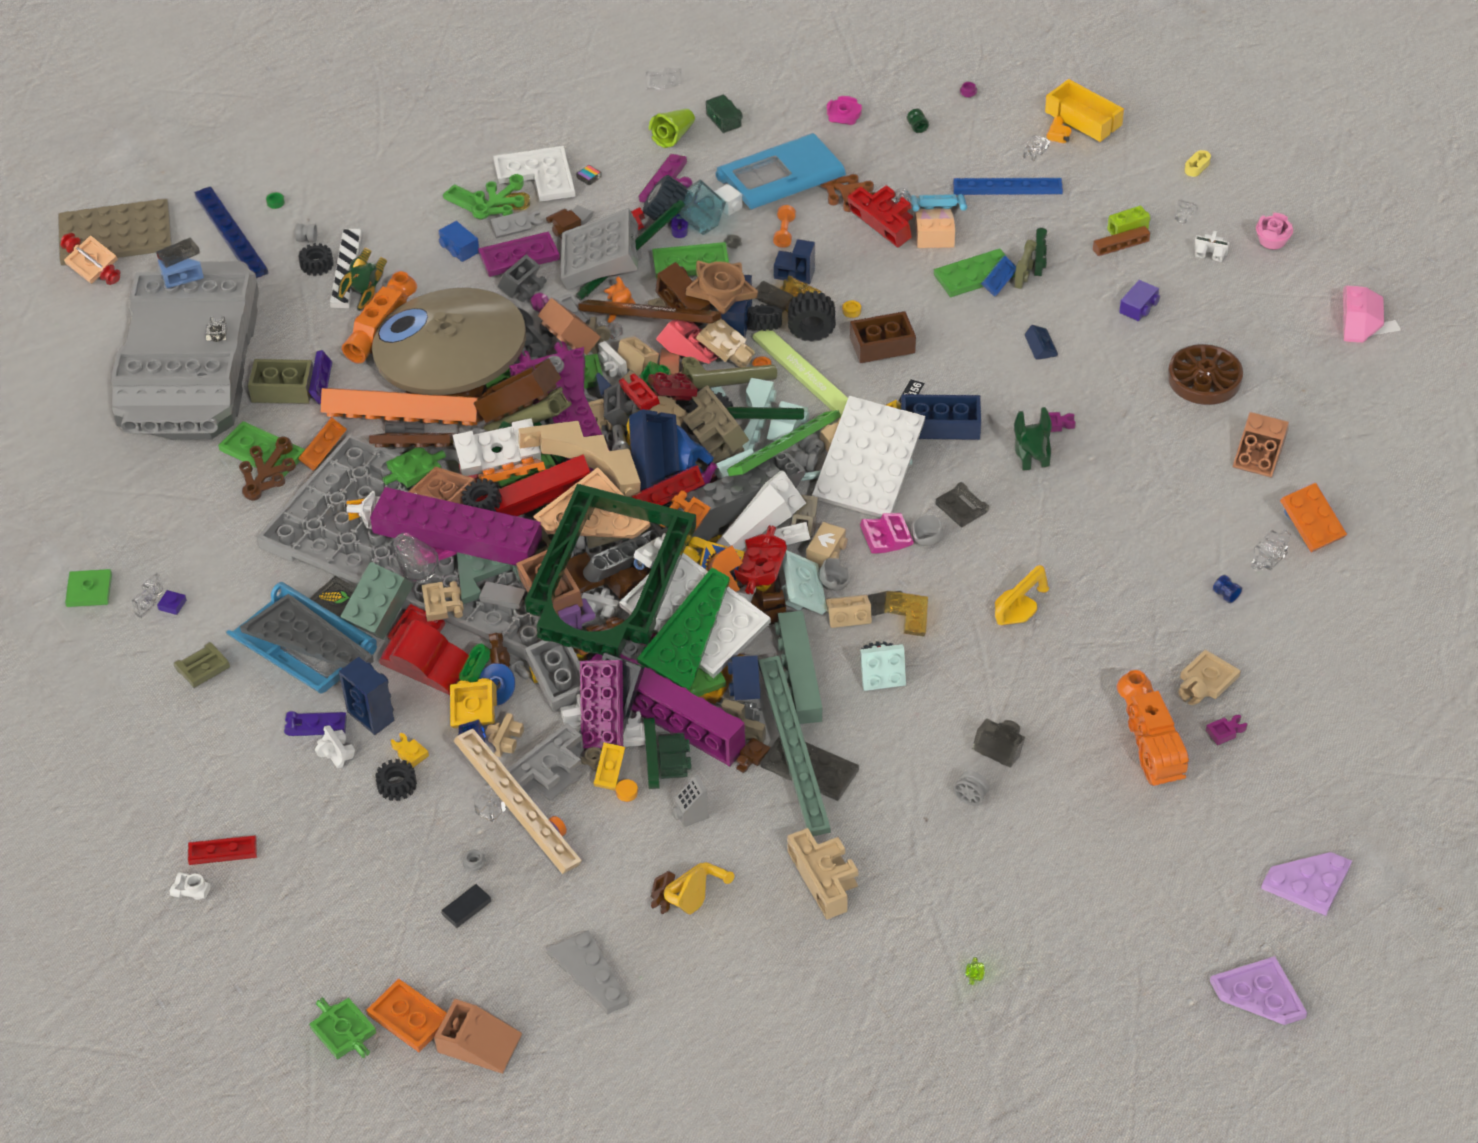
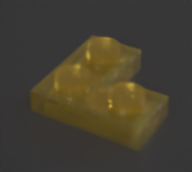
(912, 607)

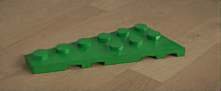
(684, 638)

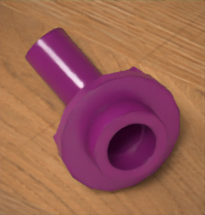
(538, 301)

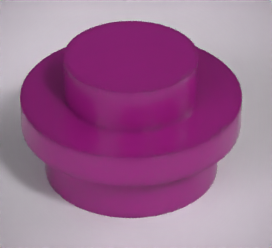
(968, 89)

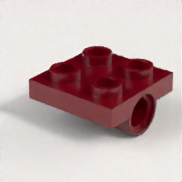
(676, 386)

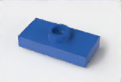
(999, 275)

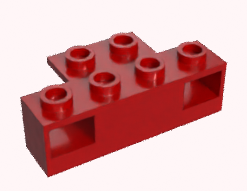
(882, 213)

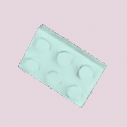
(804, 583)

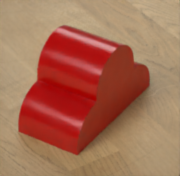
(424, 656)

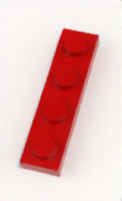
(666, 490)

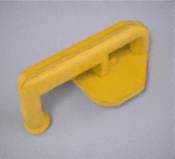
(1014, 605)
(693, 886)

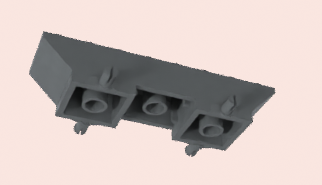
(733, 493)

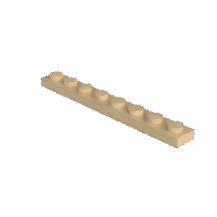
(517, 801)

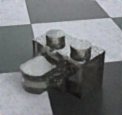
(999, 741)

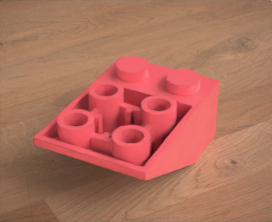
(680, 339)

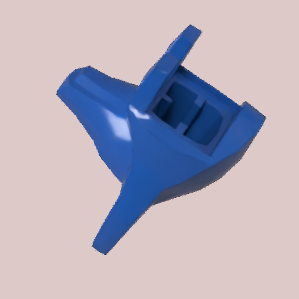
(690, 451)

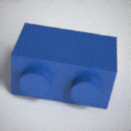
(458, 241)

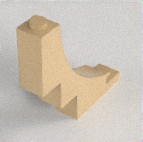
(568, 441)

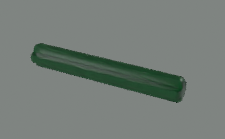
(766, 413)

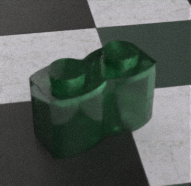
(673, 755)

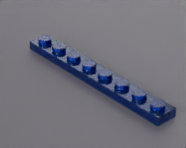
(230, 231)

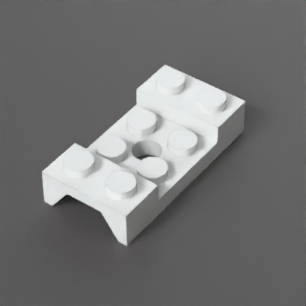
(476, 450)

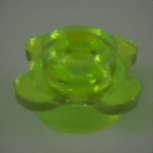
(975, 971)

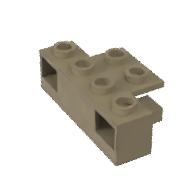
(717, 423)

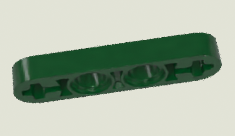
(651, 753)

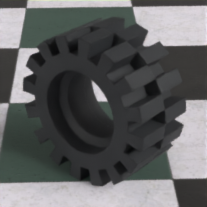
(319, 252)
(764, 317)
(479, 489)
(400, 789)

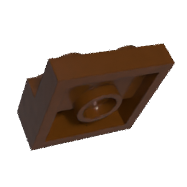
(626, 580)

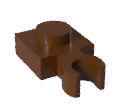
(498, 653)

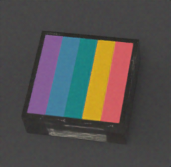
(589, 175)

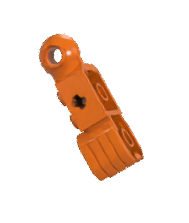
(1159, 744)

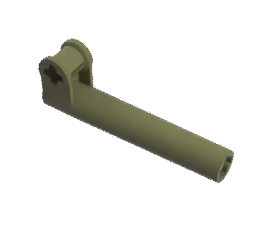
(725, 377)
(547, 408)

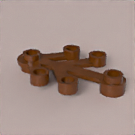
(283, 446)

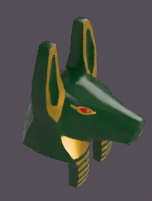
(362, 277)

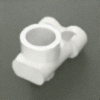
(190, 886)

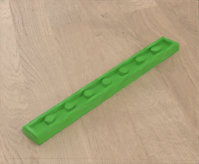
(783, 443)

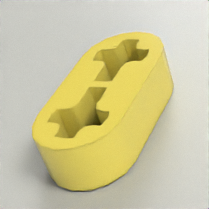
(1197, 163)

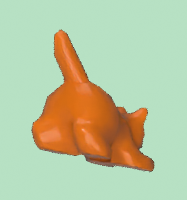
(618, 293)

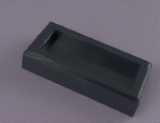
(466, 905)

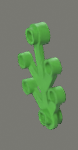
(483, 210)

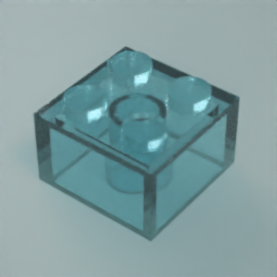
(702, 207)

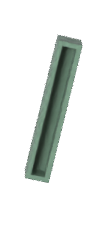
(799, 666)

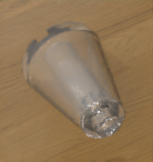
(415, 558)

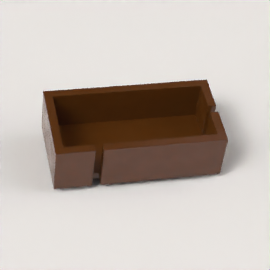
(518, 391)

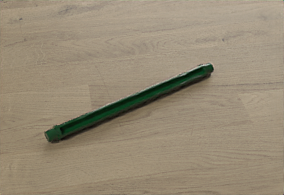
(639, 242)

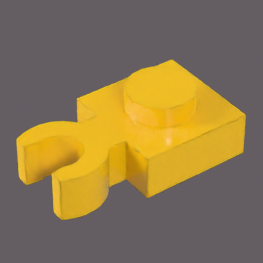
(410, 751)

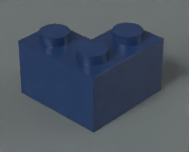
(798, 264)
(745, 677)

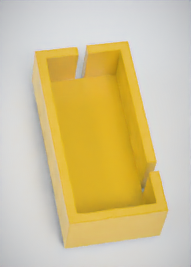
(1084, 110)

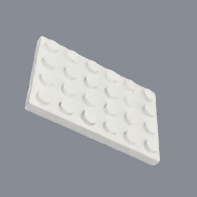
(868, 457)
(735, 624)

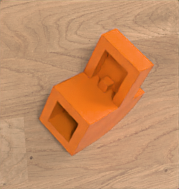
(724, 562)

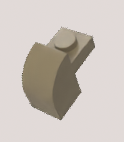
(807, 513)

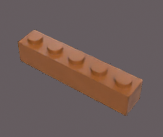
(1121, 241)

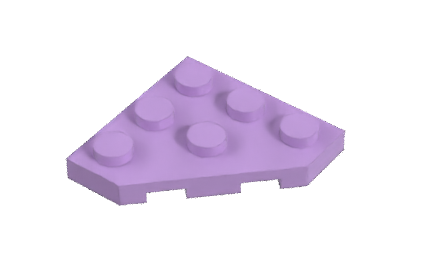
(1309, 881)
(1260, 990)

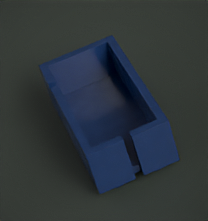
(653, 446)

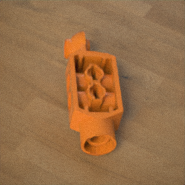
(388, 298)

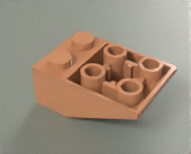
(1261, 444)
(476, 1037)

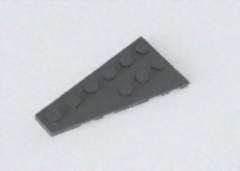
(303, 631)

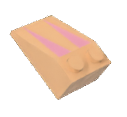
(934, 228)

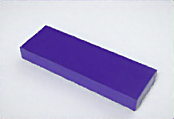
(320, 375)

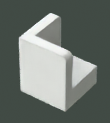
(572, 714)

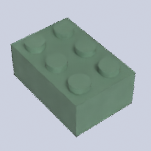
(376, 600)

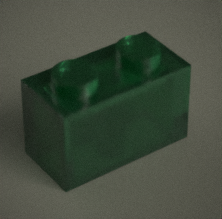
(723, 113)

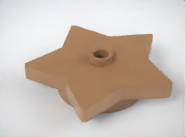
(721, 284)

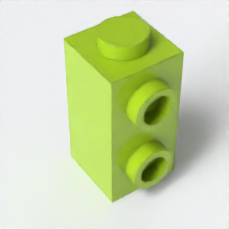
(1128, 220)

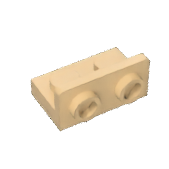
(849, 611)

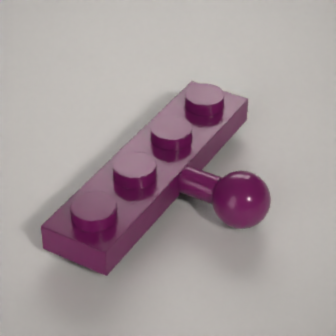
(672, 167)

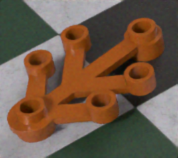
(853, 184)

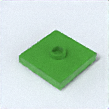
(88, 588)

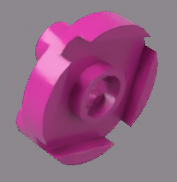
(837, 114)

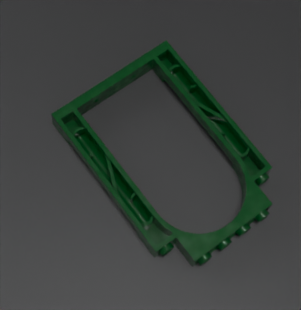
(642, 621)

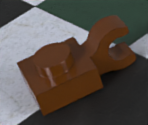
(751, 753)
(658, 891)

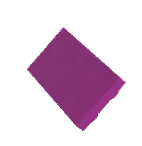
(601, 702)

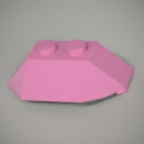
(1361, 313)

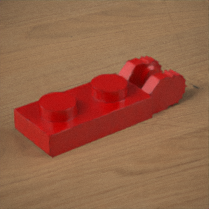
(639, 392)

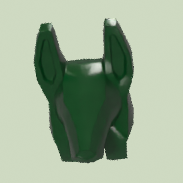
(1033, 440)

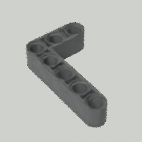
(616, 558)

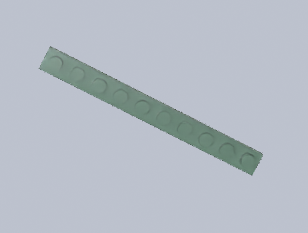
(794, 746)

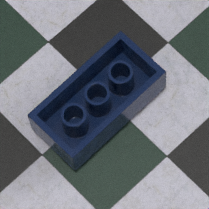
(946, 415)

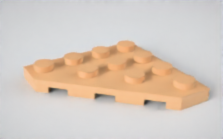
(602, 522)

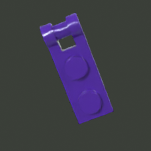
(313, 723)

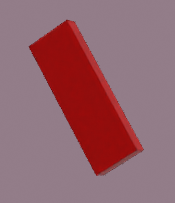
(222, 850)

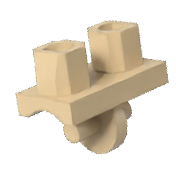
(500, 735)

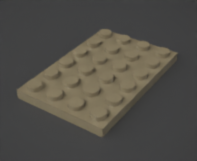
(121, 228)

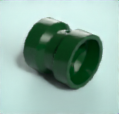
(917, 120)

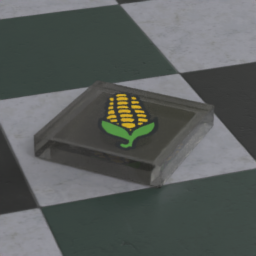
(334, 595)

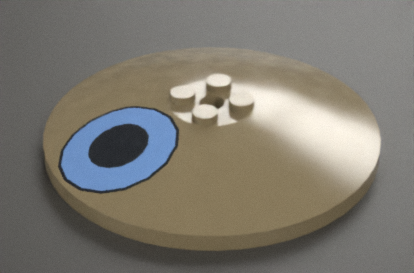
(477, 346)

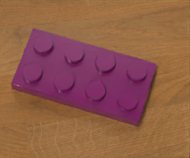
(504, 255)

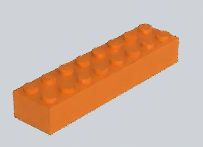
(397, 405)

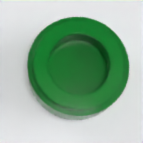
(275, 200)

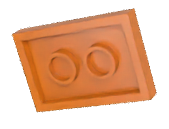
(1313, 517)
(407, 1015)

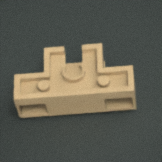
(823, 870)

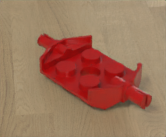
(764, 550)

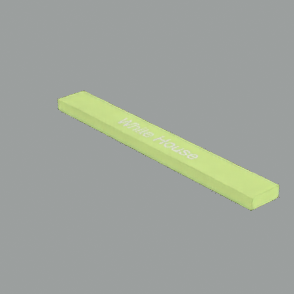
(801, 370)

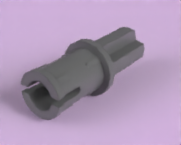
(403, 427)

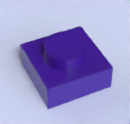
(172, 602)

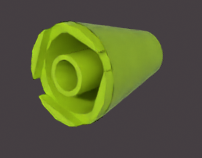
(670, 126)

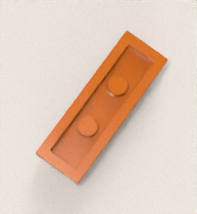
(322, 444)

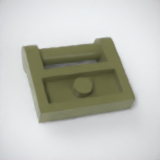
(1025, 264)
(202, 665)

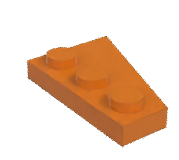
(511, 468)

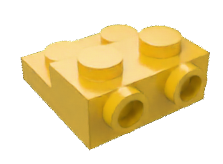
(473, 702)

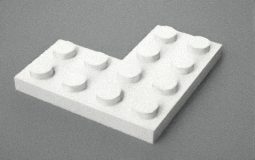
(545, 166)

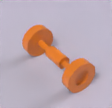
(782, 237)

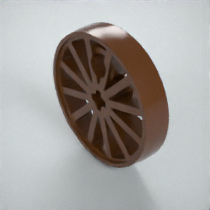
(1205, 374)

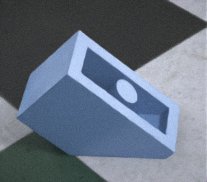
(181, 272)

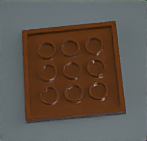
(410, 439)

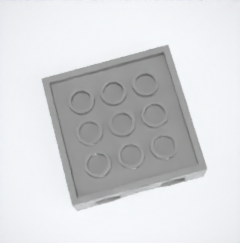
(599, 249)

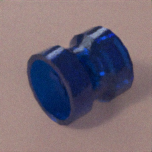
(1226, 588)

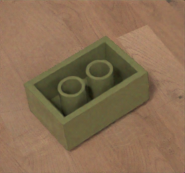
(280, 381)

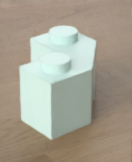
(781, 427)

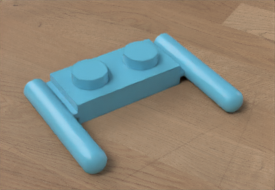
(945, 201)

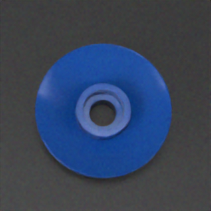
(500, 674)

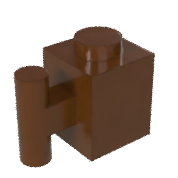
(563, 221)

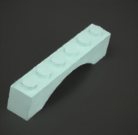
(758, 394)

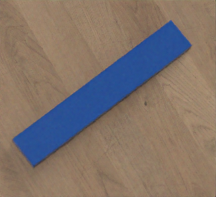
(1007, 186)

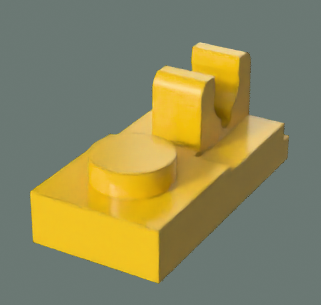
(609, 766)

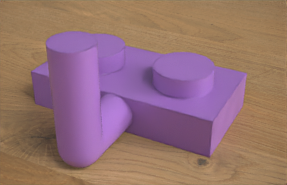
(573, 616)

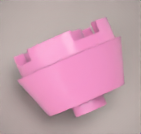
(1274, 231)

